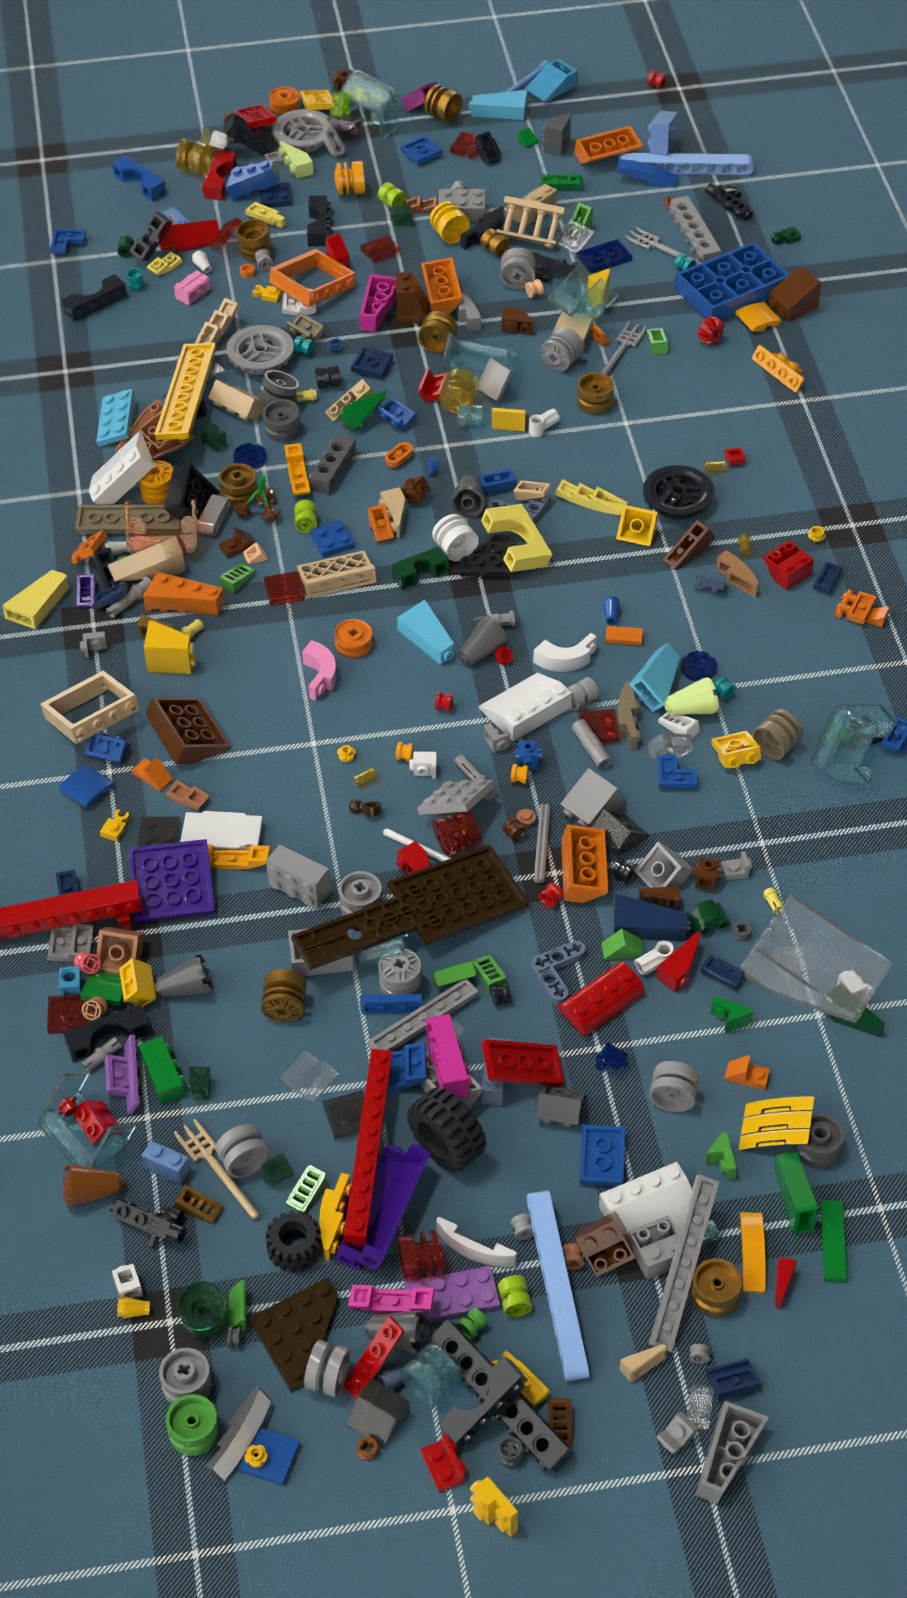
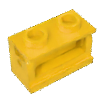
(137, 982)

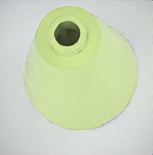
(693, 699)

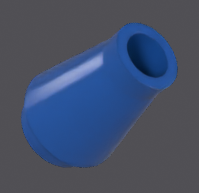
(611, 608)

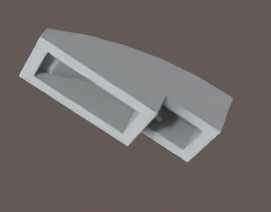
(468, 313)

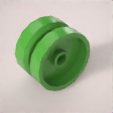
(192, 1425)

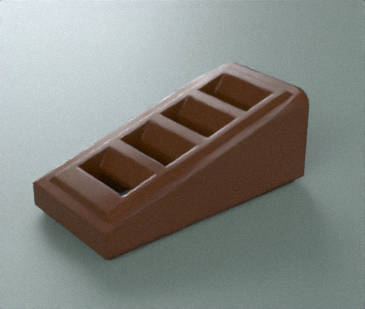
(662, 896)
(561, 1409)

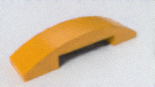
(296, 469)
(238, 858)
(752, 1252)

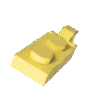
(266, 214)

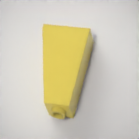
(36, 600)

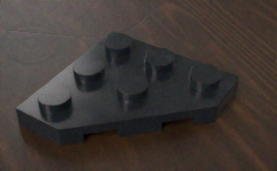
(488, 559)

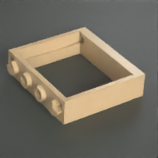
(81, 693)

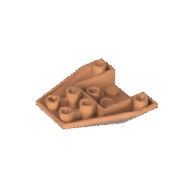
(147, 426)

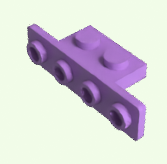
(122, 1075)

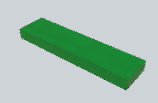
(833, 1241)

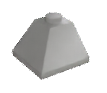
(663, 868)

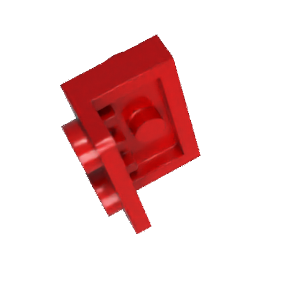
(431, 386)
(94, 1119)

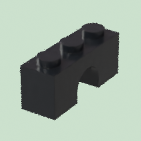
(238, 130)
(146, 245)

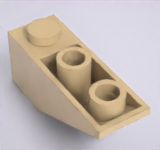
(357, 392)
(395, 507)

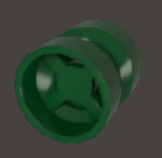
(125, 244)

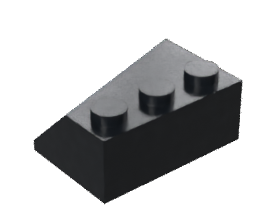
(185, 485)

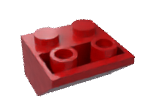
(788, 564)

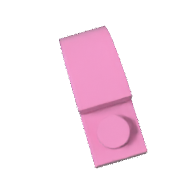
(322, 660)

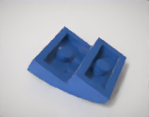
(86, 785)
(408, 1067)

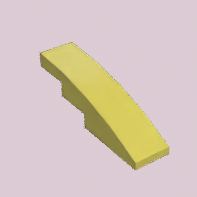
(593, 499)

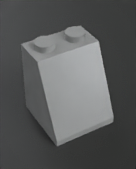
(590, 798)

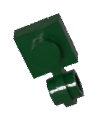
(788, 235)

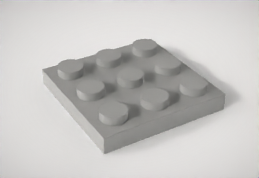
(456, 796)

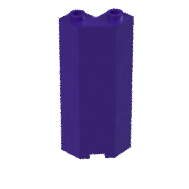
(394, 1186)

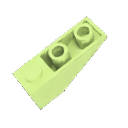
(297, 160)

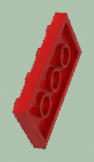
(257, 116)
(522, 1062)

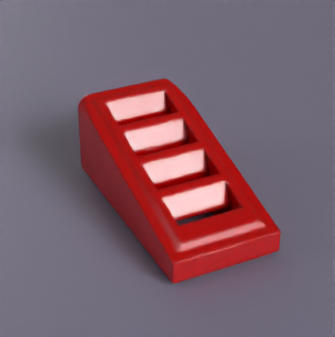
(784, 1275)

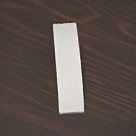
(499, 1256)

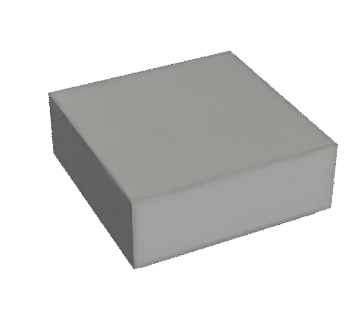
(274, 156)

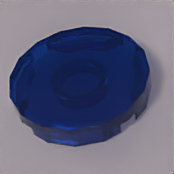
(250, 455)
(698, 666)

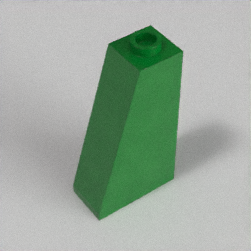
(796, 1193)

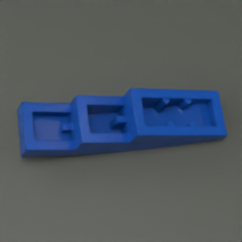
(642, 171)

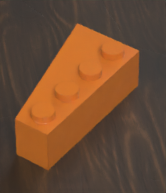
(181, 594)

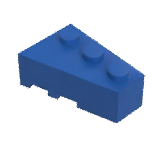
(252, 177)

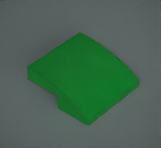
(105, 985)

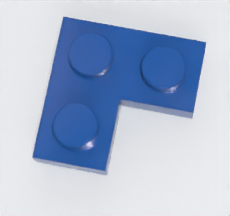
(63, 237)
(672, 778)

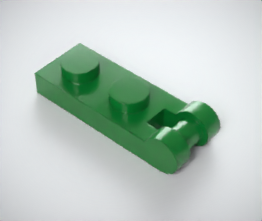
(563, 181)

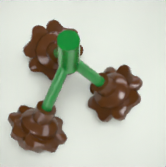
(264, 496)

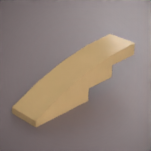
(218, 323)

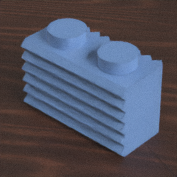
(166, 1162)

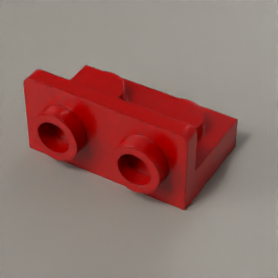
(443, 1464)

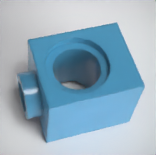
(70, 980)

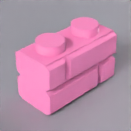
(192, 287)

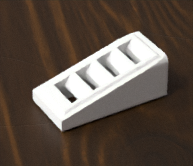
(680, 724)

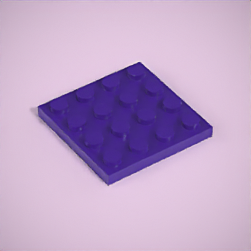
(173, 880)

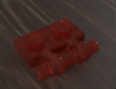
(463, 145)
(379, 248)

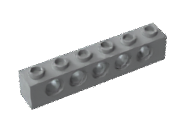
(693, 229)

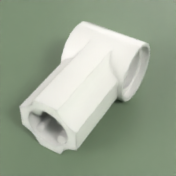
(539, 423)
(652, 959)

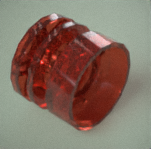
(456, 831)
(420, 1255)

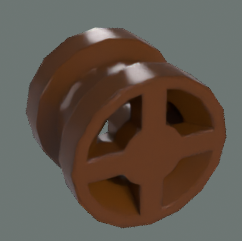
(514, 829)

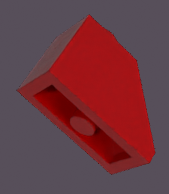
(337, 250)

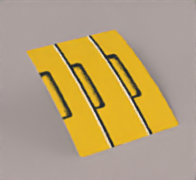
(776, 1122)

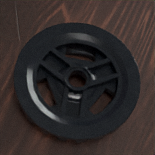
(695, 485)

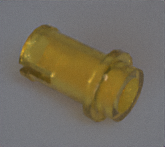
(717, 466)
(744, 542)
(364, 777)

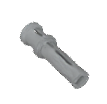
(136, 592)
(463, 764)

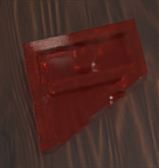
(603, 724)

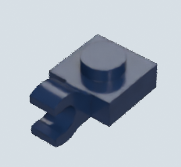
(716, 586)

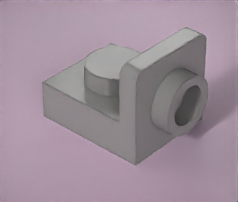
(93, 641)
(494, 739)
(736, 868)
(677, 1433)

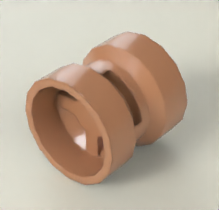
(99, 1006)

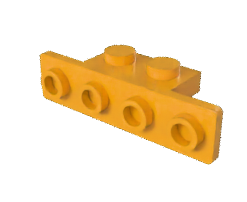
(780, 367)

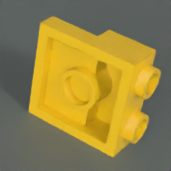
(737, 749)
(492, 1505)

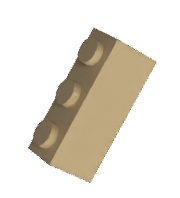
(542, 194)
(236, 400)

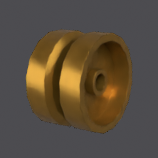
(435, 331)
(595, 393)
(237, 482)
(716, 1287)

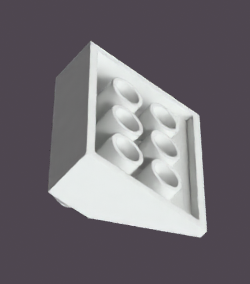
(121, 472)
(528, 705)
(650, 1198)

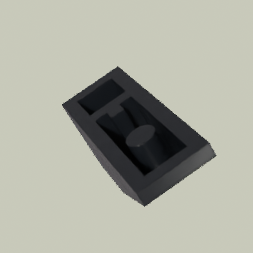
(101, 560)

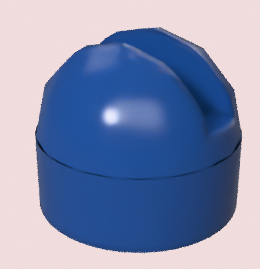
(336, 348)

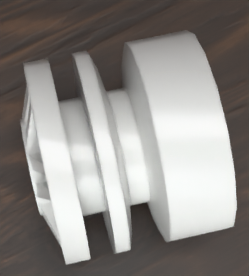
(455, 537)

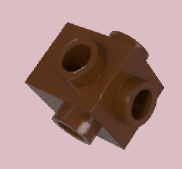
(415, 489)
(707, 873)

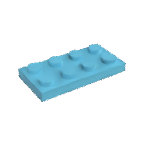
(115, 417)

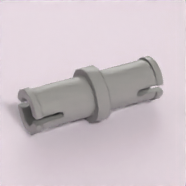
(100, 1054)

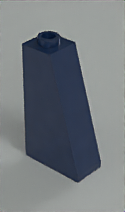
(649, 920)

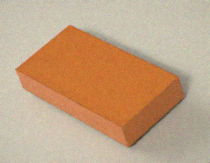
(624, 635)

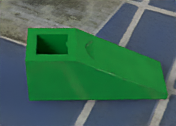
(355, 412)

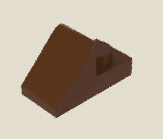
(238, 544)

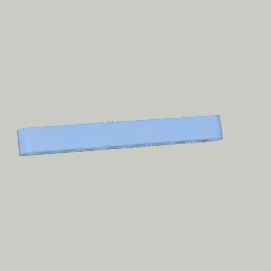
(696, 163)
(557, 1286)

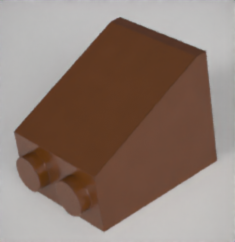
(795, 294)
(411, 299)

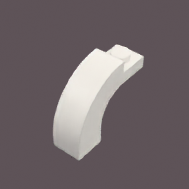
(565, 659)

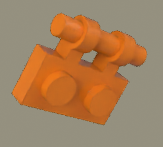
(88, 547)
(860, 606)

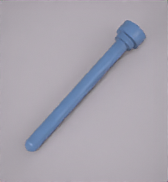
(530, 77)

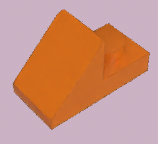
(380, 523)
(153, 773)
(743, 1073)

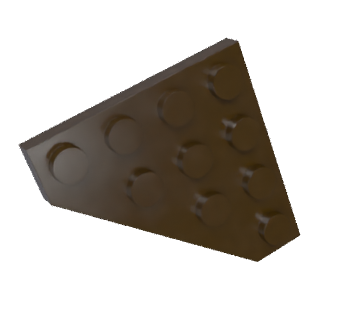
(293, 1327)

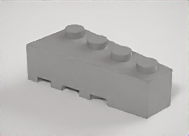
(730, 1444)

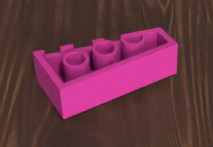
(377, 302)
(447, 1056)

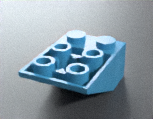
(553, 81)

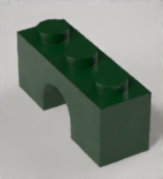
(430, 561)

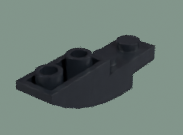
(492, 220)

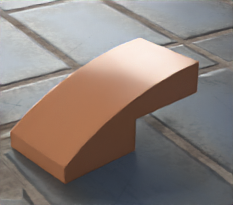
(187, 796)

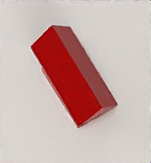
(189, 235)

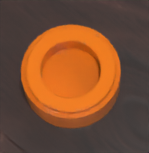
(247, 270)

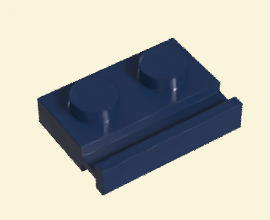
(733, 1379)

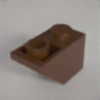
(516, 321)

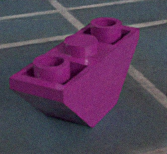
(416, 97)

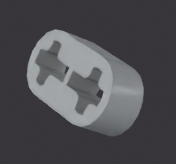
(333, 142)

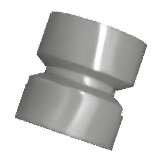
(583, 692)

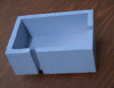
(661, 136)

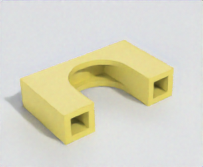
(517, 520)

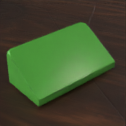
(453, 974)
(238, 1306)

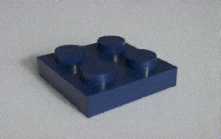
(277, 195)
(372, 362)

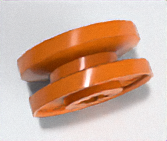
(284, 100)
(353, 638)

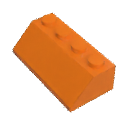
(606, 144)
(442, 285)
(584, 863)

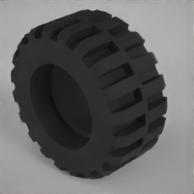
(446, 1129)

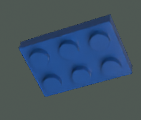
(602, 1155)

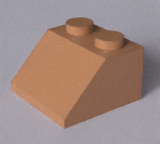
(118, 947)

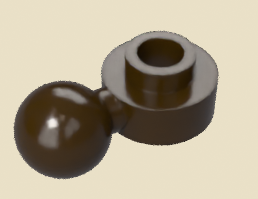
(370, 809)

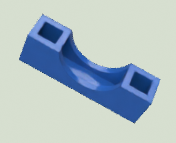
(129, 170)

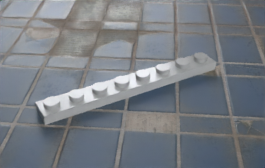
(684, 1263)

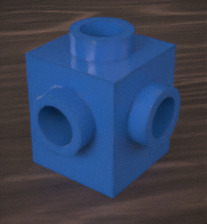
(528, 754)

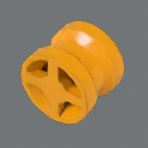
(404, 751)
(519, 774)

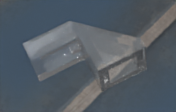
(675, 743)
(700, 1406)

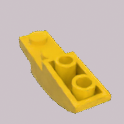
(332, 1217)

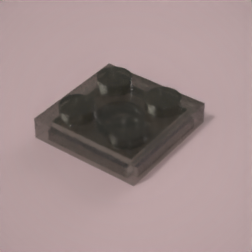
(158, 830)
(344, 1114)

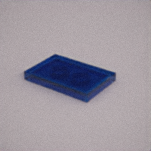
(604, 256)

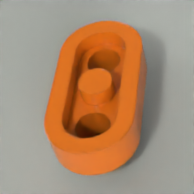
(399, 454)

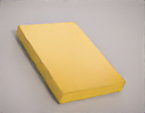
(316, 99)

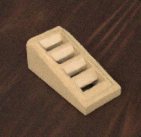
(530, 490)
(641, 1362)

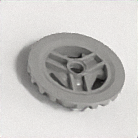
(294, 121)
(276, 344)

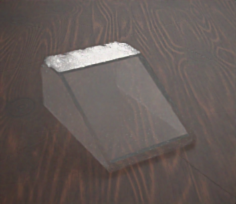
(815, 962)

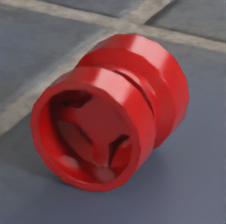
(656, 79)

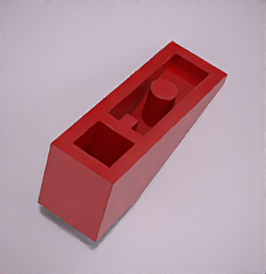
(677, 967)

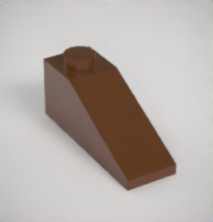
(689, 545)

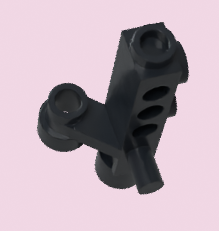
(729, 199)
(549, 263)
(163, 1224)

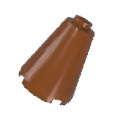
(89, 1184)

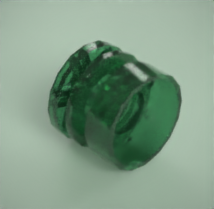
(203, 1310)

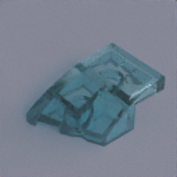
(385, 948)

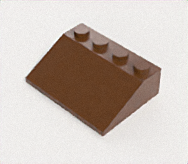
(186, 729)

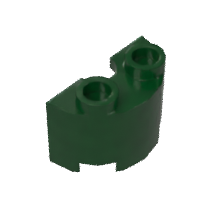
(707, 916)

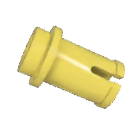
(307, 395)
(193, 628)
(771, 896)

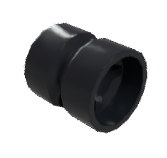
(333, 375)

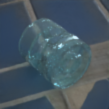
(470, 415)

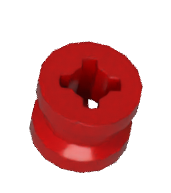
(444, 701)
(551, 895)

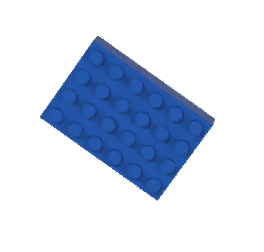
(730, 281)

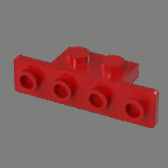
(374, 1356)

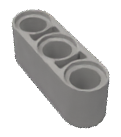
(213, 515)

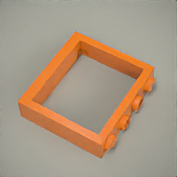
(281, 275)

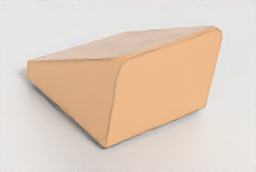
(255, 554)

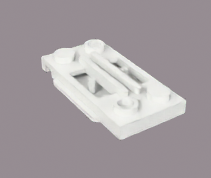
(223, 829)

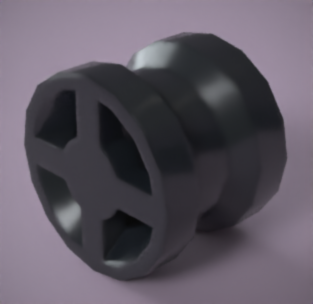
(624, 870)
(500, 994)

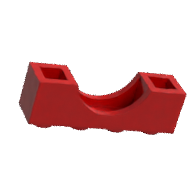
(214, 184)

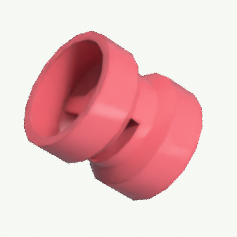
(84, 959)

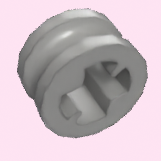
(699, 1353)

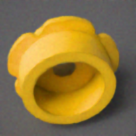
(816, 534)
(346, 753)
(260, 1459)

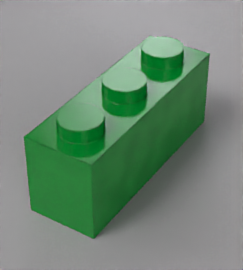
(162, 1070)

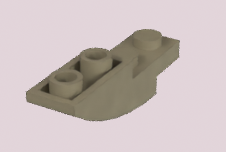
(627, 715)

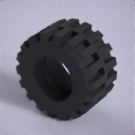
(293, 1256)

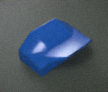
(497, 481)
(898, 737)

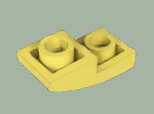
(168, 263)

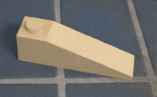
(162, 557)

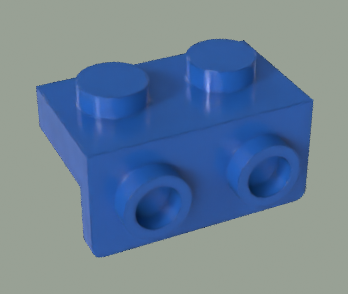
(397, 413)

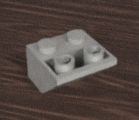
(654, 1246)

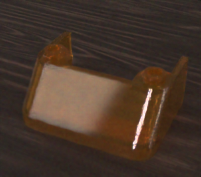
(139, 539)

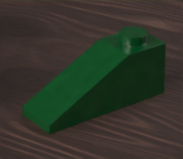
(867, 1023)

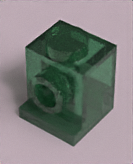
(401, 215)
(213, 437)
(199, 1082)
(279, 1163)

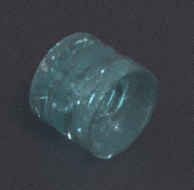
(430, 1375)

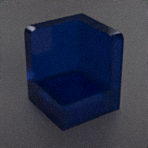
(611, 1057)

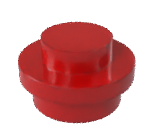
(503, 655)

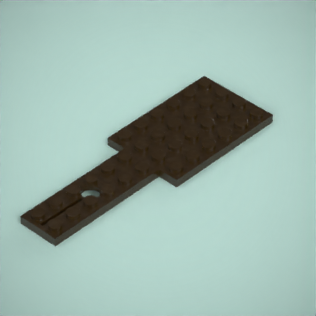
(431, 901)

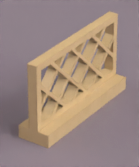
(335, 581)

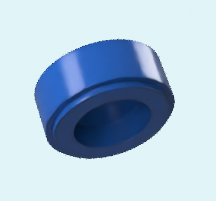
(432, 466)

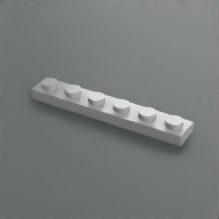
(415, 1022)

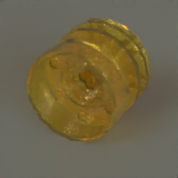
(193, 156)
(458, 388)

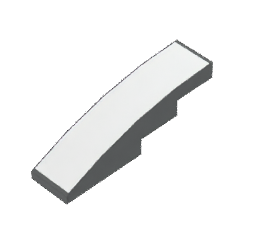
(238, 1438)

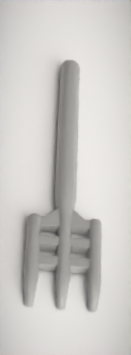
(654, 243)
(624, 343)

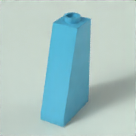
(499, 105)
(426, 632)
(656, 677)

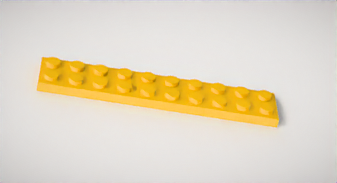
(185, 392)

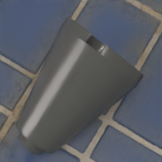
(468, 497)
(483, 641)
(186, 979)
(415, 1326)

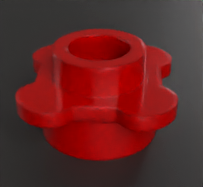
(68, 1106)

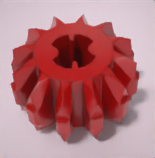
(710, 330)

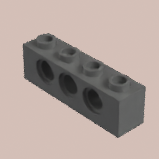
(332, 464)

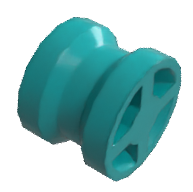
(724, 688)

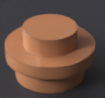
(526, 817)

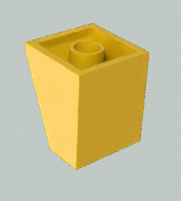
(168, 650)

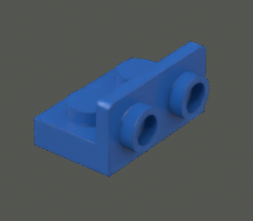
(106, 747)

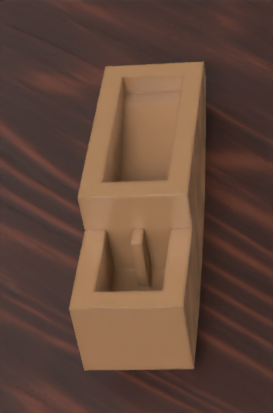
(737, 573)

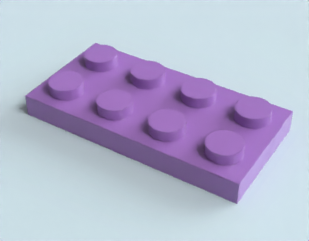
(459, 1293)

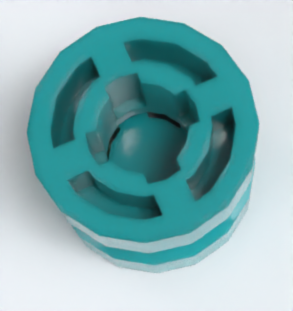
(683, 262)
(135, 279)
(305, 346)

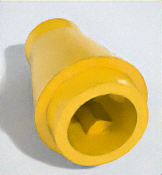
(132, 1307)

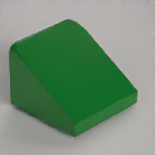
(526, 137)

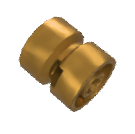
(494, 242)

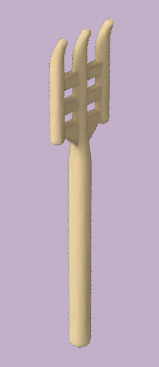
(207, 1155)

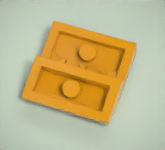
(758, 316)

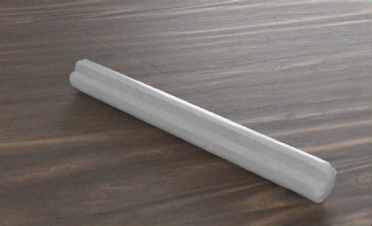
(542, 841)

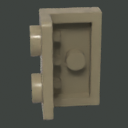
(306, 327)

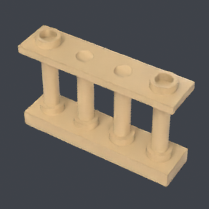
(541, 209)

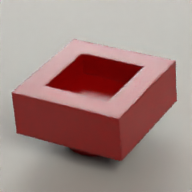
(734, 456)
(123, 919)

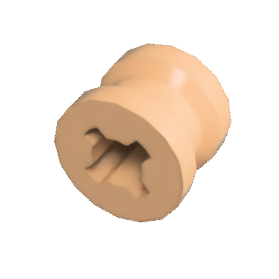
(534, 288)

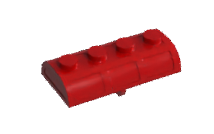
(602, 998)

